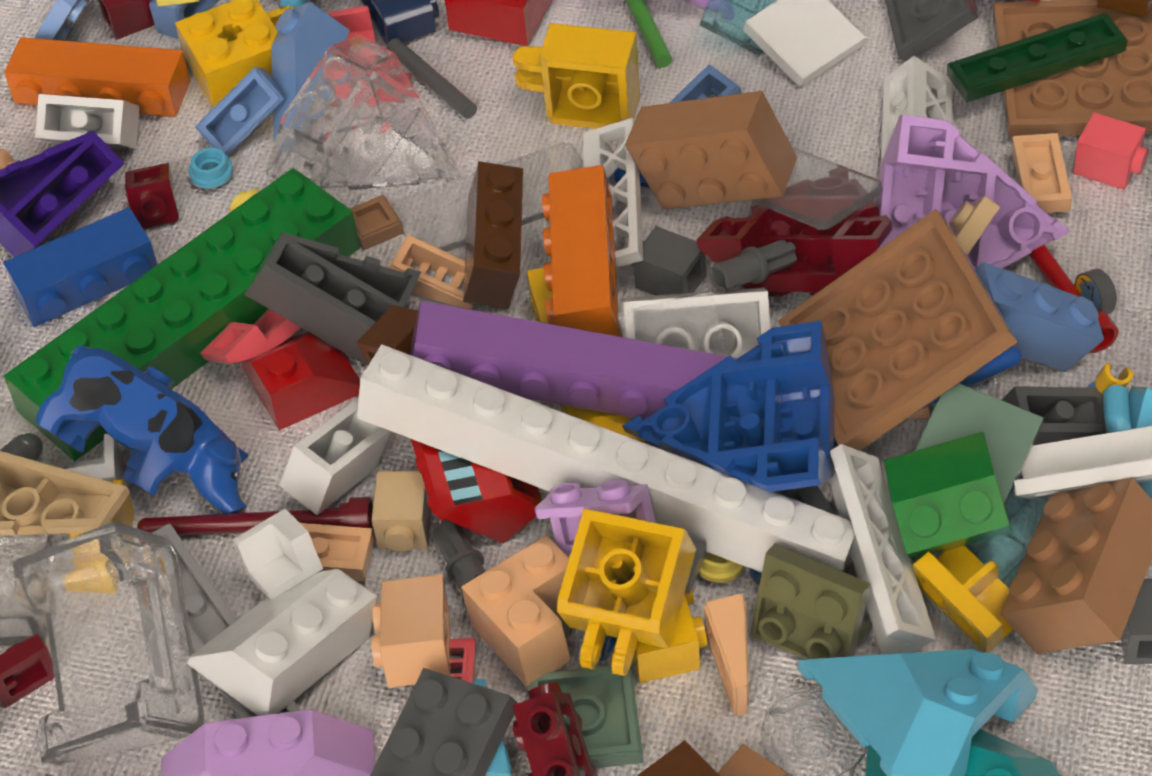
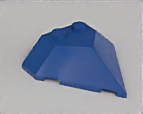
(756, 415)

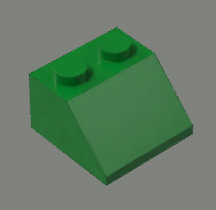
(946, 496)

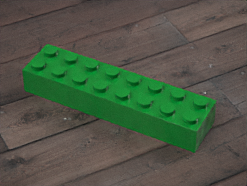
(188, 296)

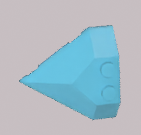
(921, 704)

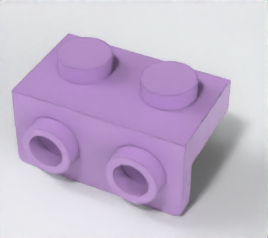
(568, 500)

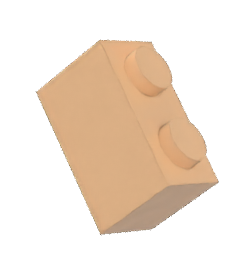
(412, 629)

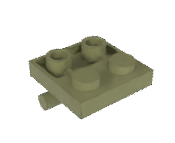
(809, 607)

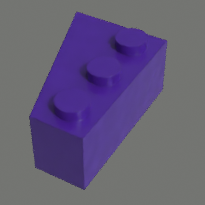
(49, 188)

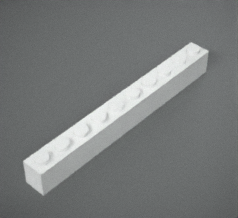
(558, 449)

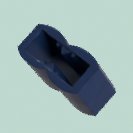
(403, 18)

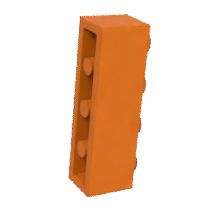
(139, 75)
(581, 251)

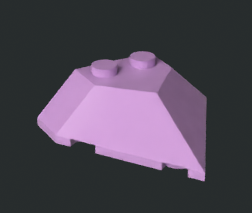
(938, 169)
(275, 746)

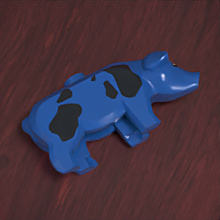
(147, 417)

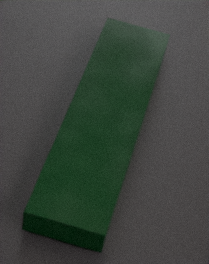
(1036, 57)

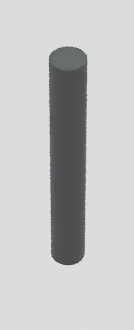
(433, 79)

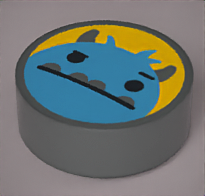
(1099, 288)

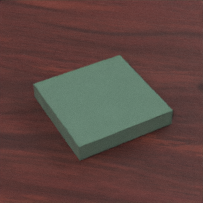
(1006, 427)
(606, 710)

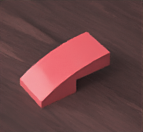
(246, 341)

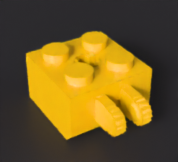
(228, 44)
(584, 74)
(638, 611)

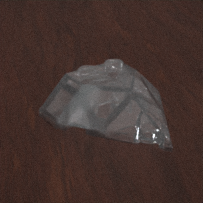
(360, 124)

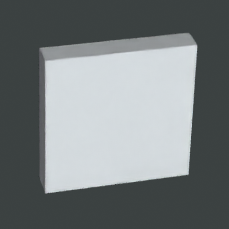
(804, 36)

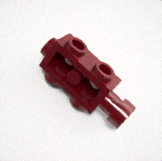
(544, 736)

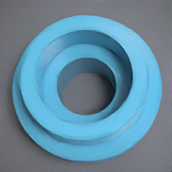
(210, 168)

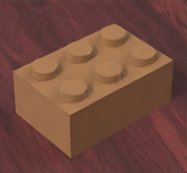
(712, 150)
(1082, 567)

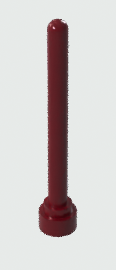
(351, 514)

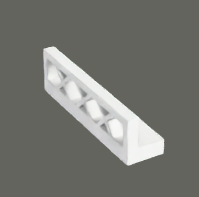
(908, 94)
(598, 152)
(1086, 462)
(879, 553)

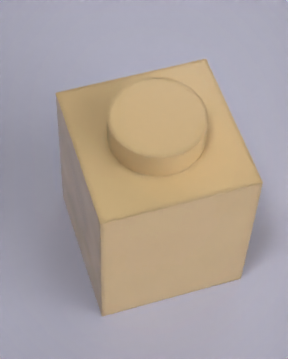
(401, 511)

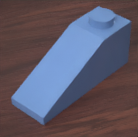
(298, 47)

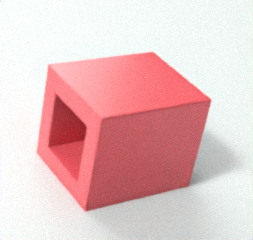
(1110, 151)

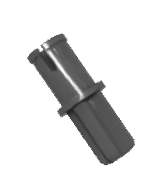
(752, 265)
(461, 559)

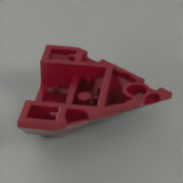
(819, 253)

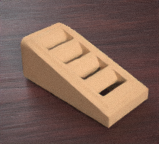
(426, 256)
(727, 637)

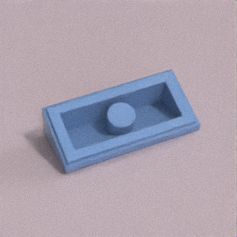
(241, 111)

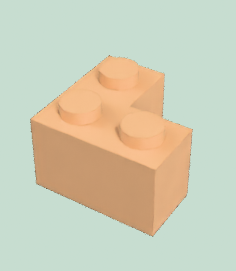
(517, 610)

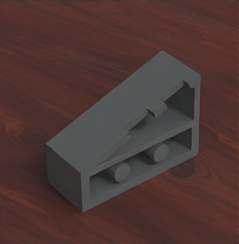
(328, 291)

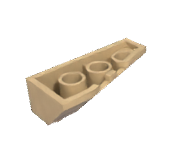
(53, 499)

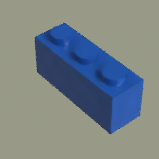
(80, 266)

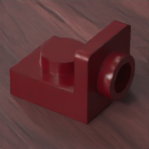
(151, 195)
(24, 669)

